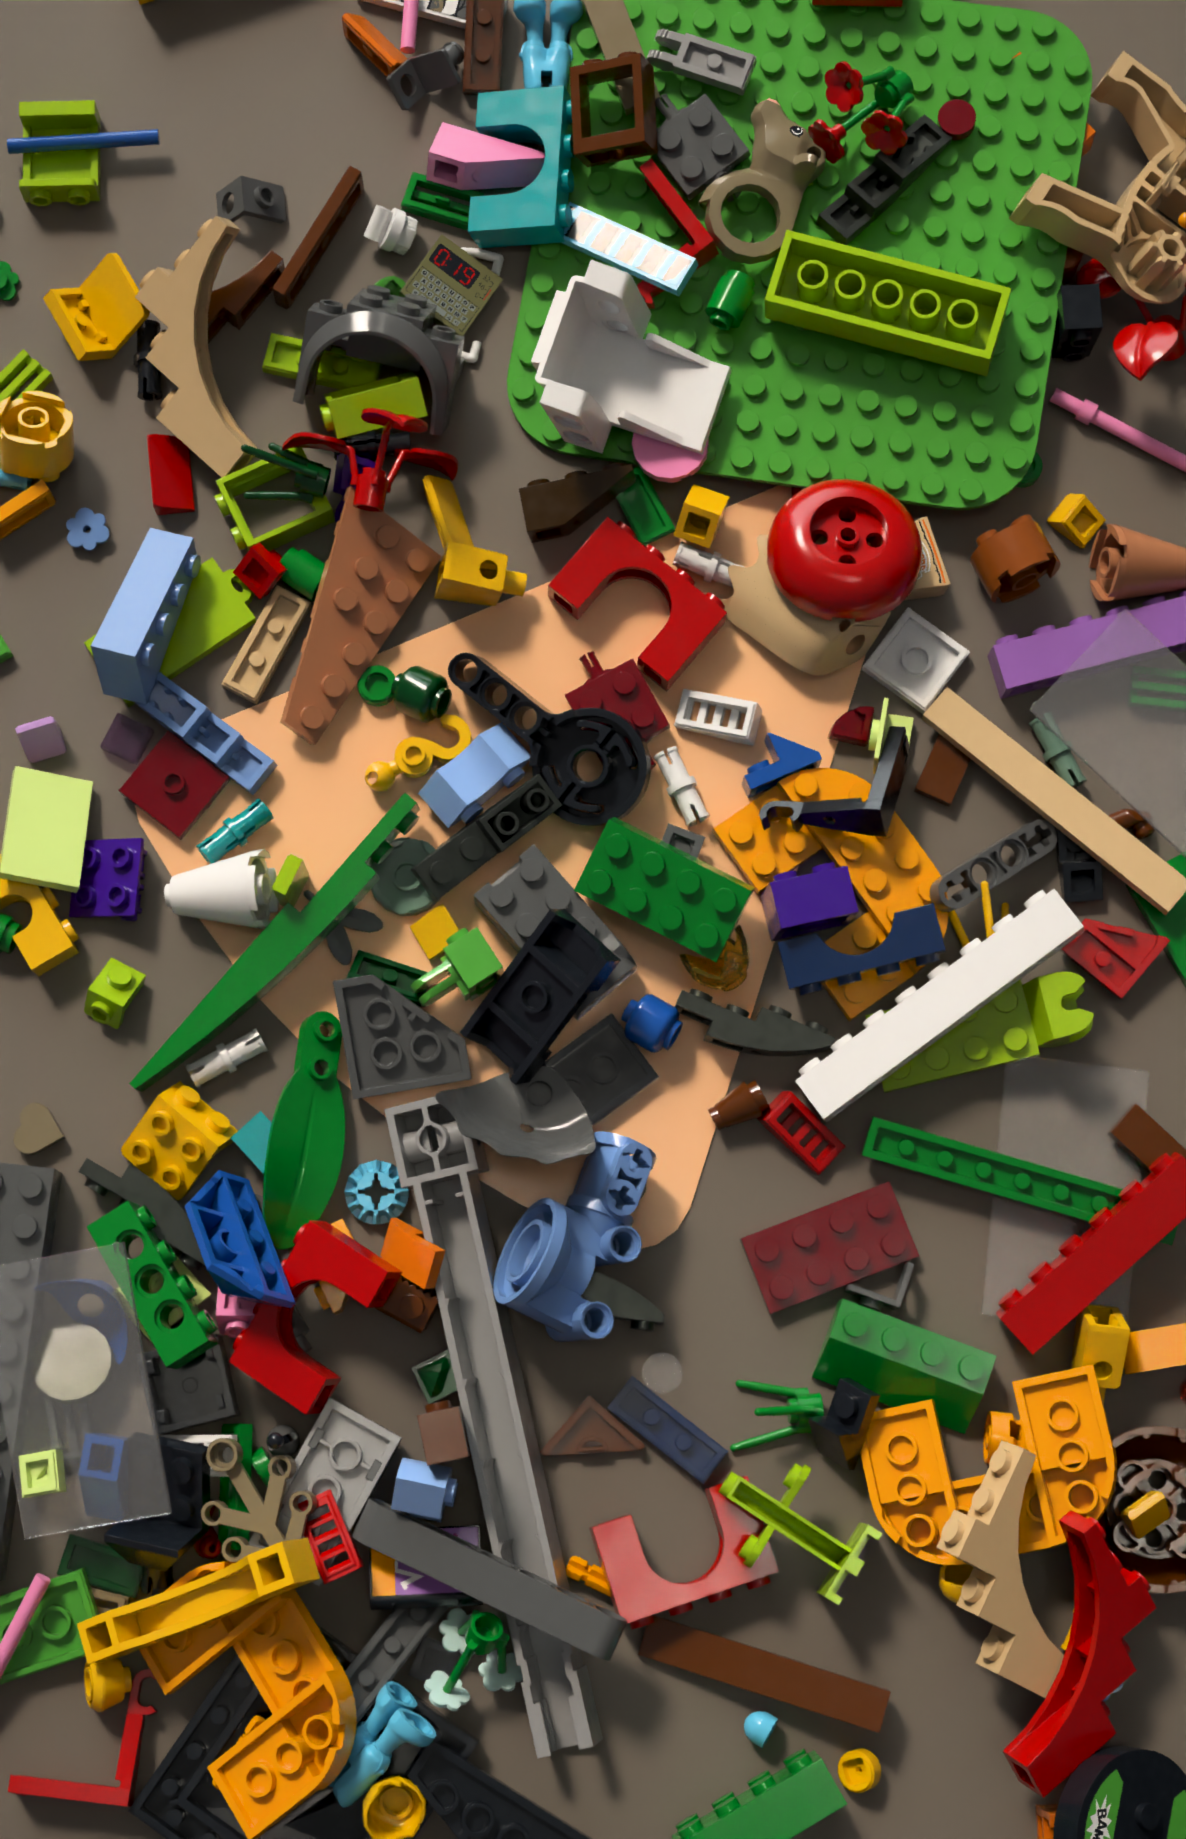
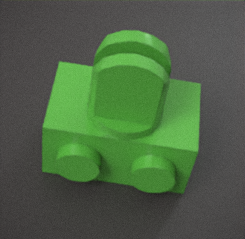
(469, 964)

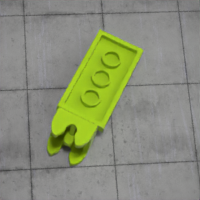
(1003, 1031)

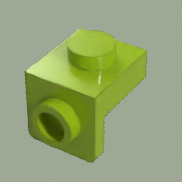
(113, 993)

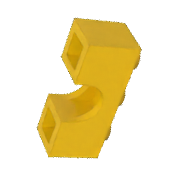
(46, 939)

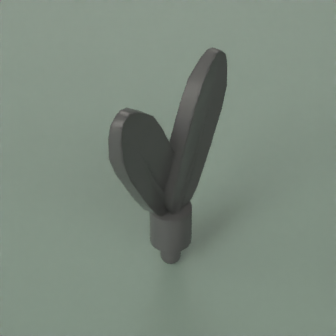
(358, 920)

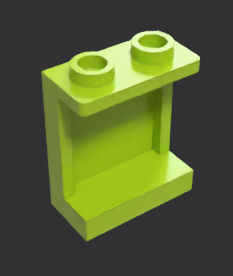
(60, 175)

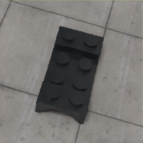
(540, 993)

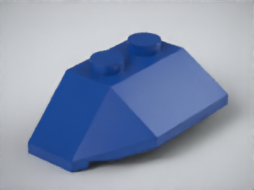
(237, 1241)

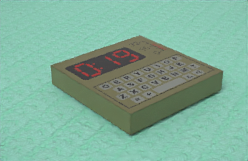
(453, 283)

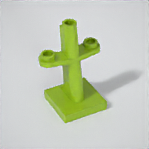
(779, 1517)

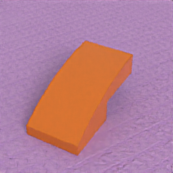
(412, 1254)

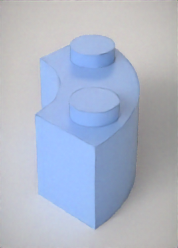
(475, 776)
(423, 1489)

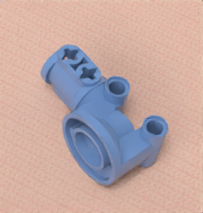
(558, 1246)

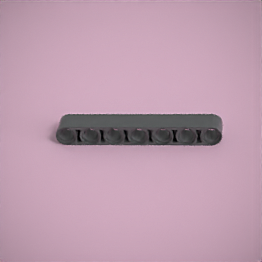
(490, 1579)

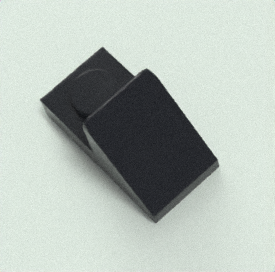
(846, 1424)

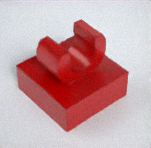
(260, 570)

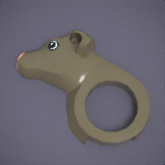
(780, 171)

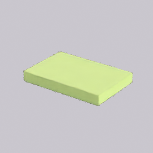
(45, 829)

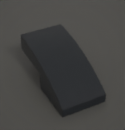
(1078, 872)

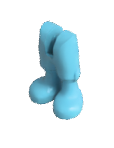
(535, 57)
(372, 1753)

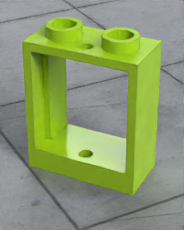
(395, 393)
(253, 476)

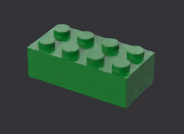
(664, 888)
(773, 1806)

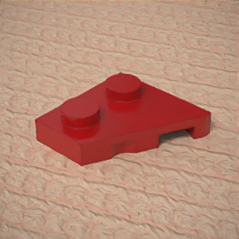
(1114, 954)

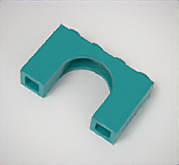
(542, 208)

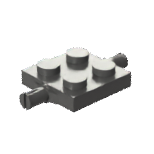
(697, 145)

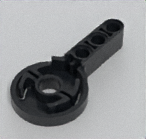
(560, 743)

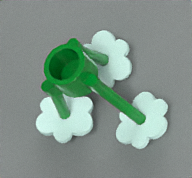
(478, 1635)

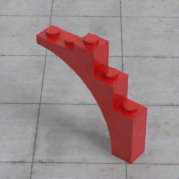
(1096, 1662)

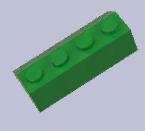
(904, 1363)

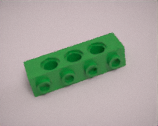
(196, 1331)

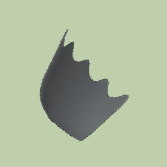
(499, 1107)

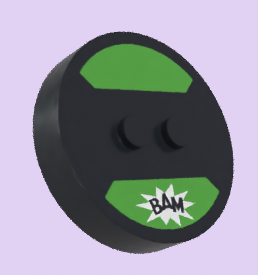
(1123, 1796)

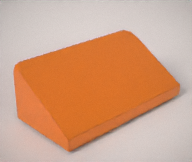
(372, 43)

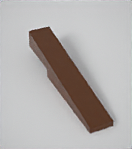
(765, 1673)

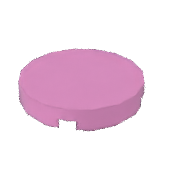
(666, 461)

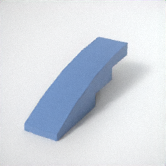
(207, 734)

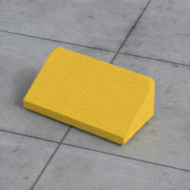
(446, 511)

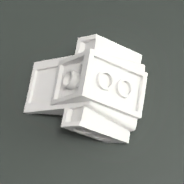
(606, 375)

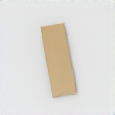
(266, 644)

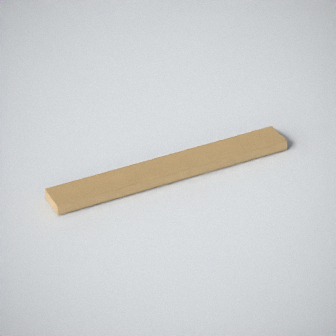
(1056, 800)

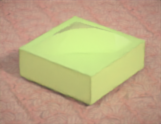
(42, 1473)

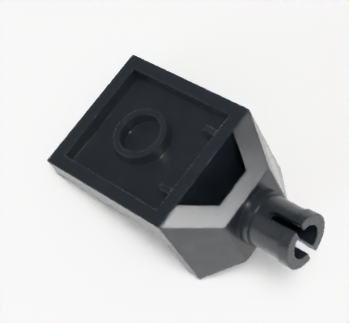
(163, 1540)

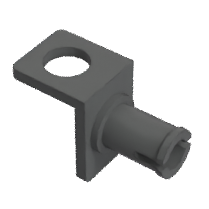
(427, 73)

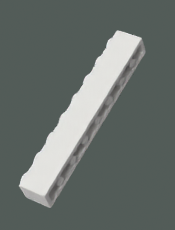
(940, 1004)

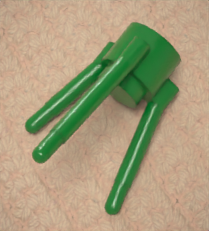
(797, 1410)

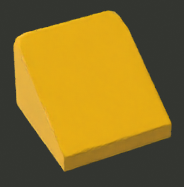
(1076, 519)
(434, 930)
(1146, 1513)

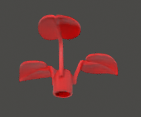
(1139, 345)
(372, 484)

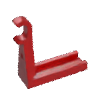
(703, 245)
(126, 1769)

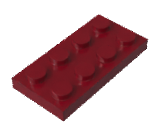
(829, 1247)

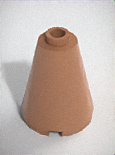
(1134, 565)

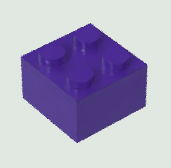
(808, 901)

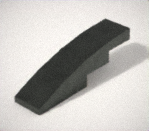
(883, 182)

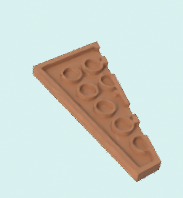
(360, 599)

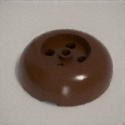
(1138, 1455)

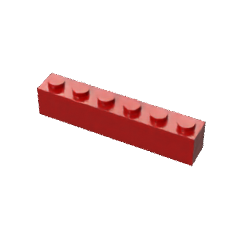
(1098, 1256)

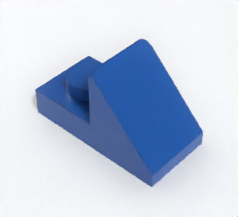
(787, 759)

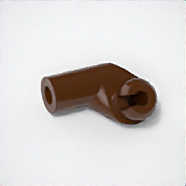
(1132, 820)

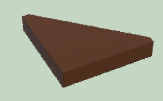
(591, 1431)

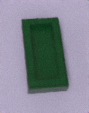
(102, 1565)

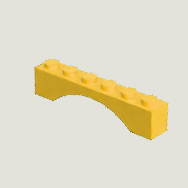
(199, 1602)

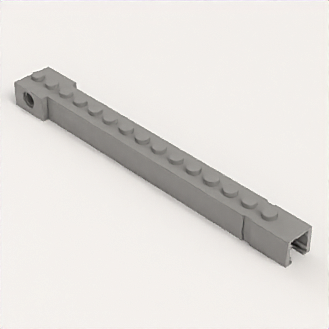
(494, 1404)

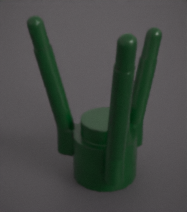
(310, 476)

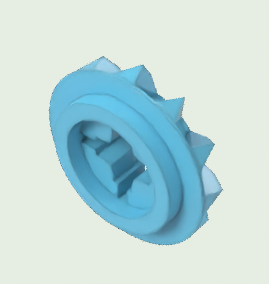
(363, 1206)

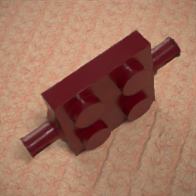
(623, 693)

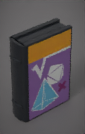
(402, 1587)

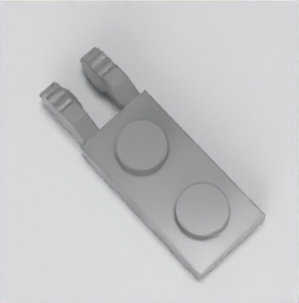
(703, 61)

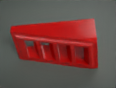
(799, 1110)
(355, 1562)

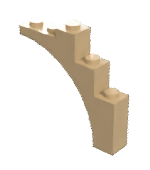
(182, 353)
(995, 1589)

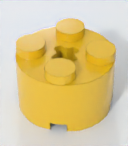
(36, 436)

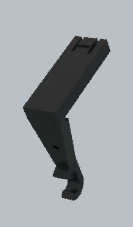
(852, 814)

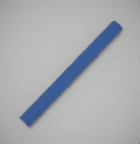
(83, 141)

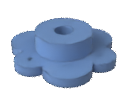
(83, 521)

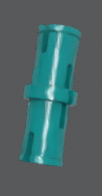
(235, 831)

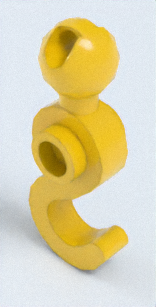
(416, 755)

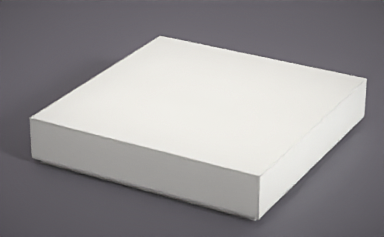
(915, 660)

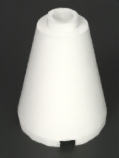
(226, 891)

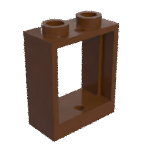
(620, 144)

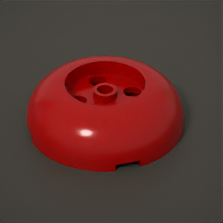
(844, 573)

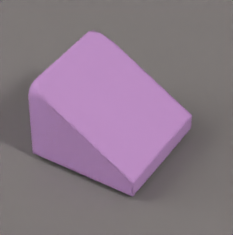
(41, 739)

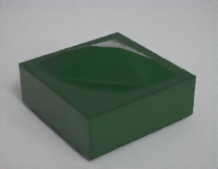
(436, 1377)

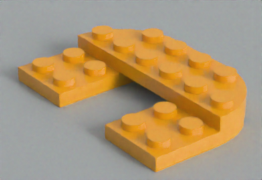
(884, 871)
(1060, 1424)
(303, 1686)

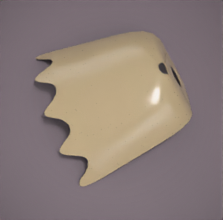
(785, 629)

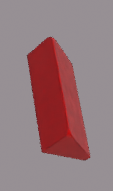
(170, 475)

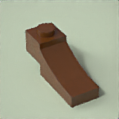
(243, 296)

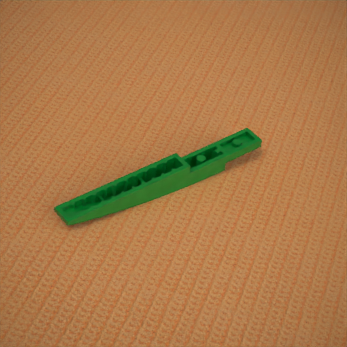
(281, 946)

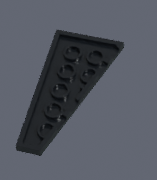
(478, 1803)

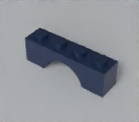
(912, 937)

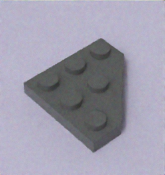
(393, 1041)

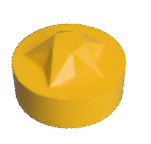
(859, 1770)

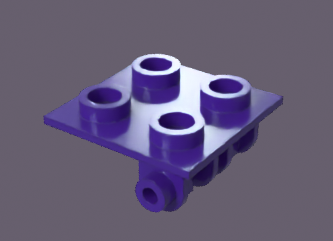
(110, 879)

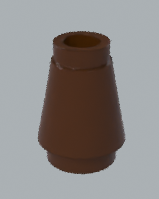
(739, 1106)

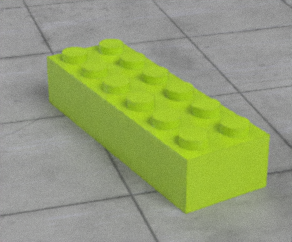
(886, 302)

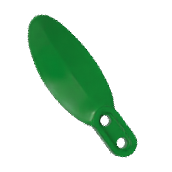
(305, 1135)

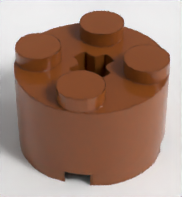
(1013, 559)

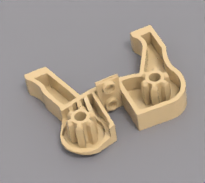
(1127, 238)

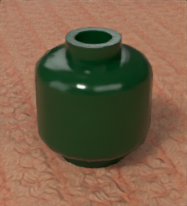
(421, 694)

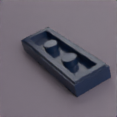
(667, 1429)

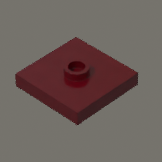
(174, 785)

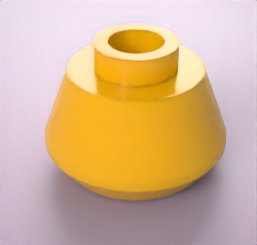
(106, 1684)

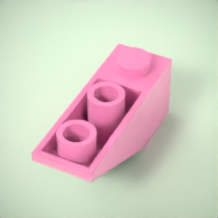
(479, 161)

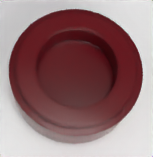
(957, 119)

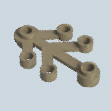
(262, 1515)

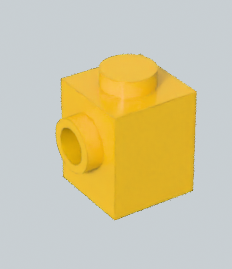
(701, 516)

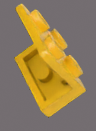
(99, 312)
(177, 1139)

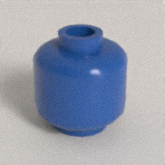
(651, 1023)

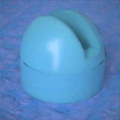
(759, 1727)

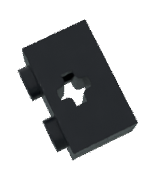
(1077, 321)

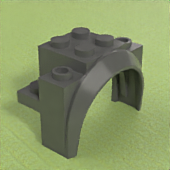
(386, 332)

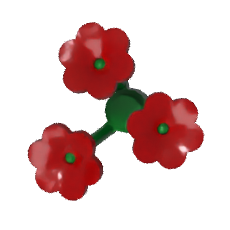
(881, 129)

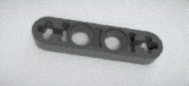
(992, 862)

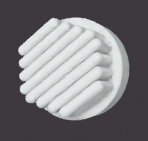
(391, 229)

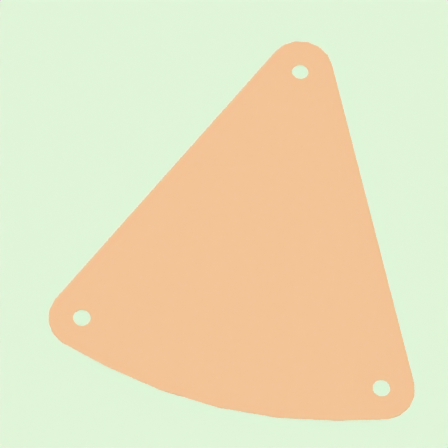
(328, 810)

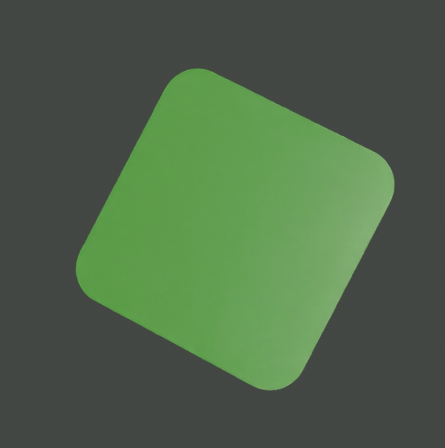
(809, 401)

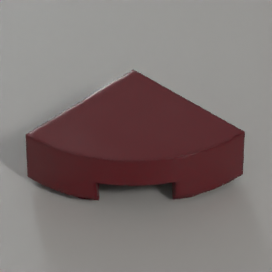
(853, 726)

